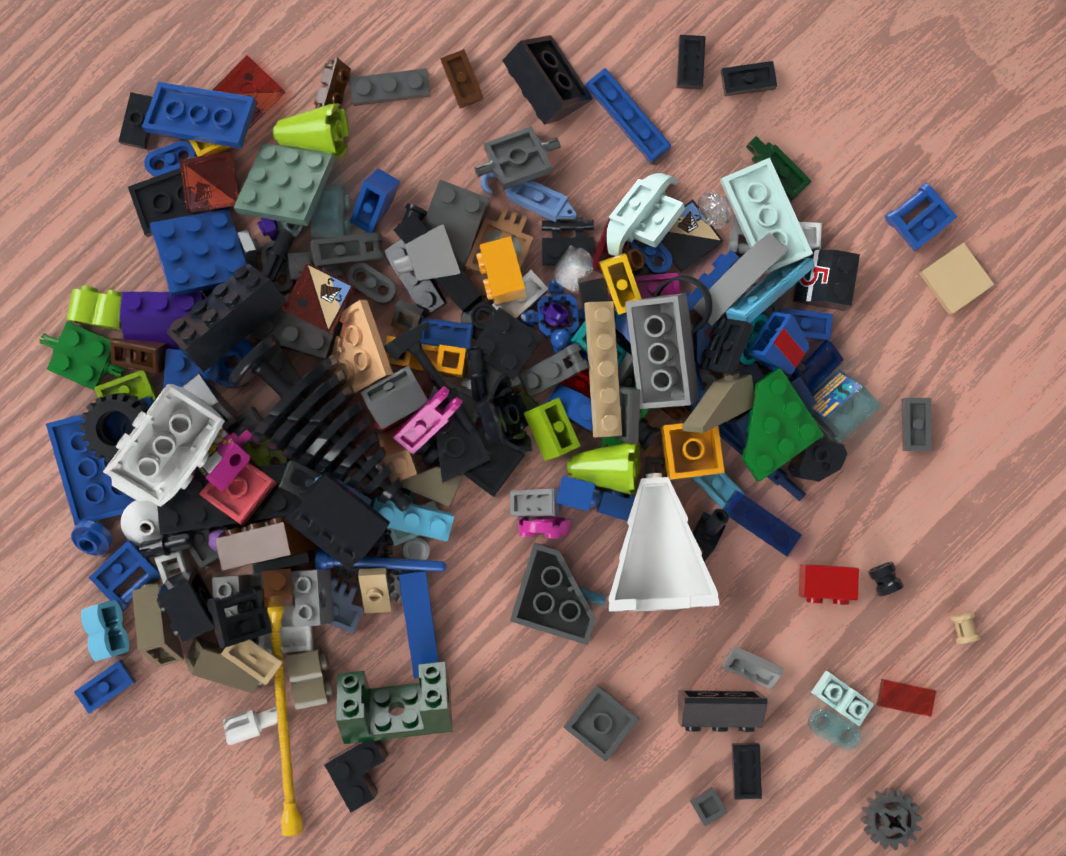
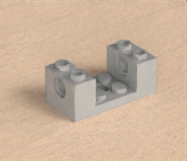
(311, 596)

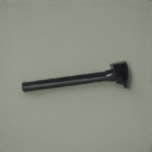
(410, 342)

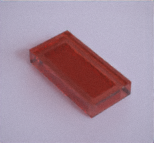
(906, 697)

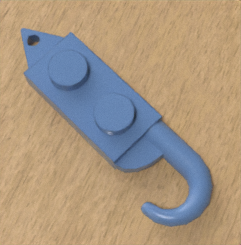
(536, 199)

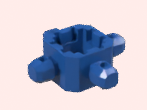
(555, 289)

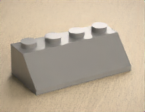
(662, 351)

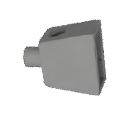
(429, 256)

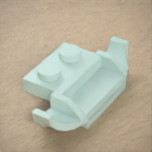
(644, 214)

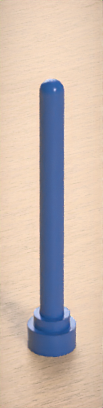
(325, 561)

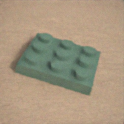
(284, 184)

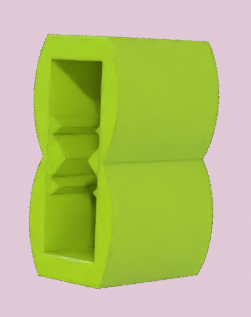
(95, 308)

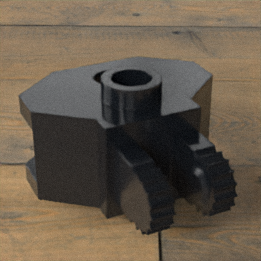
(818, 460)

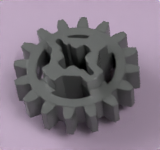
(899, 809)

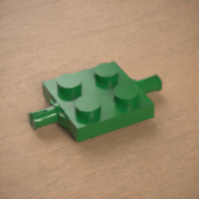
(81, 356)

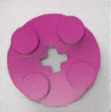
(550, 525)

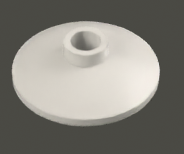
(133, 518)

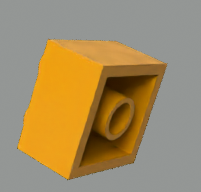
(502, 270)
(691, 452)

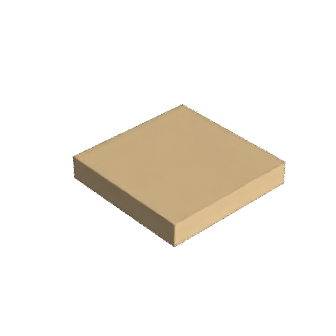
(956, 278)

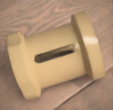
(965, 628)

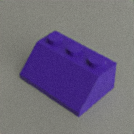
(151, 314)

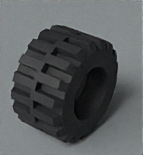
(97, 418)

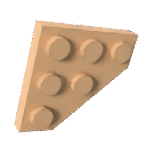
(360, 349)

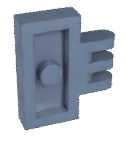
(345, 612)

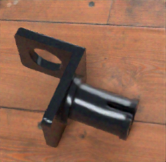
(710, 530)

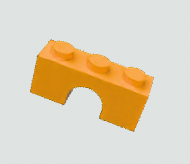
(446, 359)

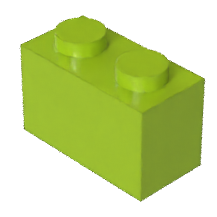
(552, 429)

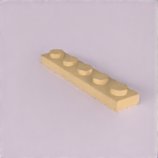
(603, 369)

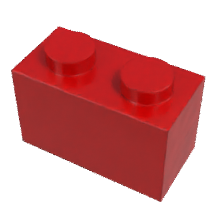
(828, 582)

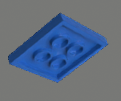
(197, 251)

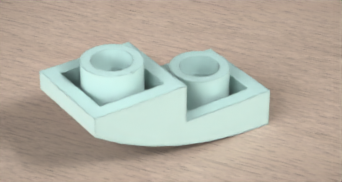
(842, 698)

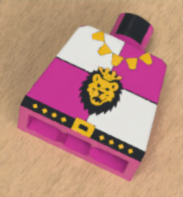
(226, 457)

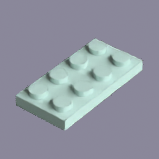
(765, 208)

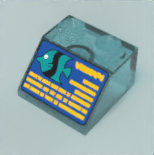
(842, 406)

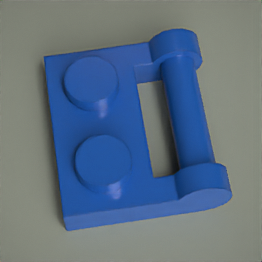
(927, 223)
(119, 569)

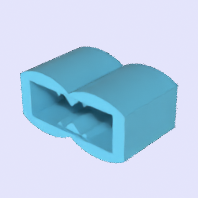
(105, 630)

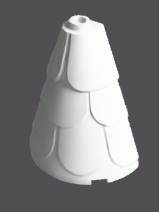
(660, 556)

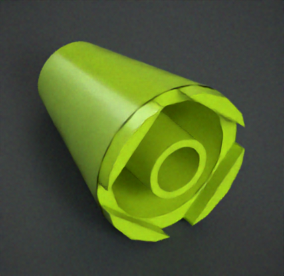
(315, 130)
(608, 467)

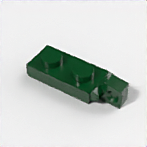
(790, 175)

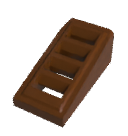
(154, 350)

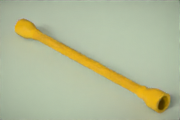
(291, 818)

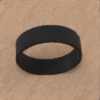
(706, 294)

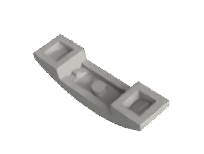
(742, 276)

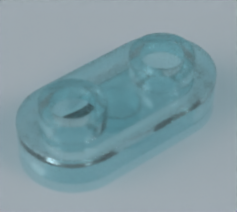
(833, 728)

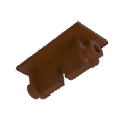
(336, 76)

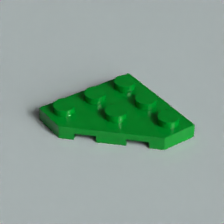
(777, 426)

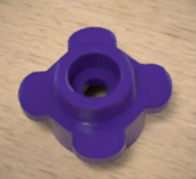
(555, 314)

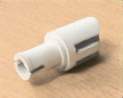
(248, 725)

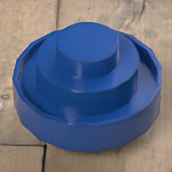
(91, 538)

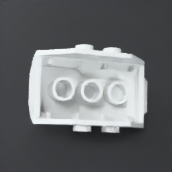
(164, 446)

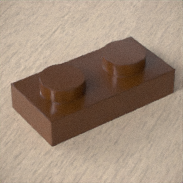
(461, 78)

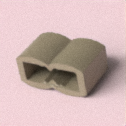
(308, 678)

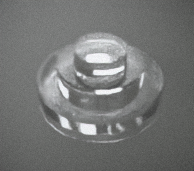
(714, 209)

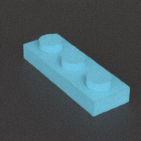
(417, 519)

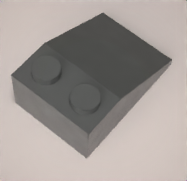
(462, 217)

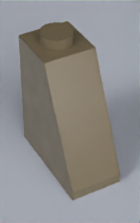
(153, 628)
(207, 663)

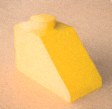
(620, 281)

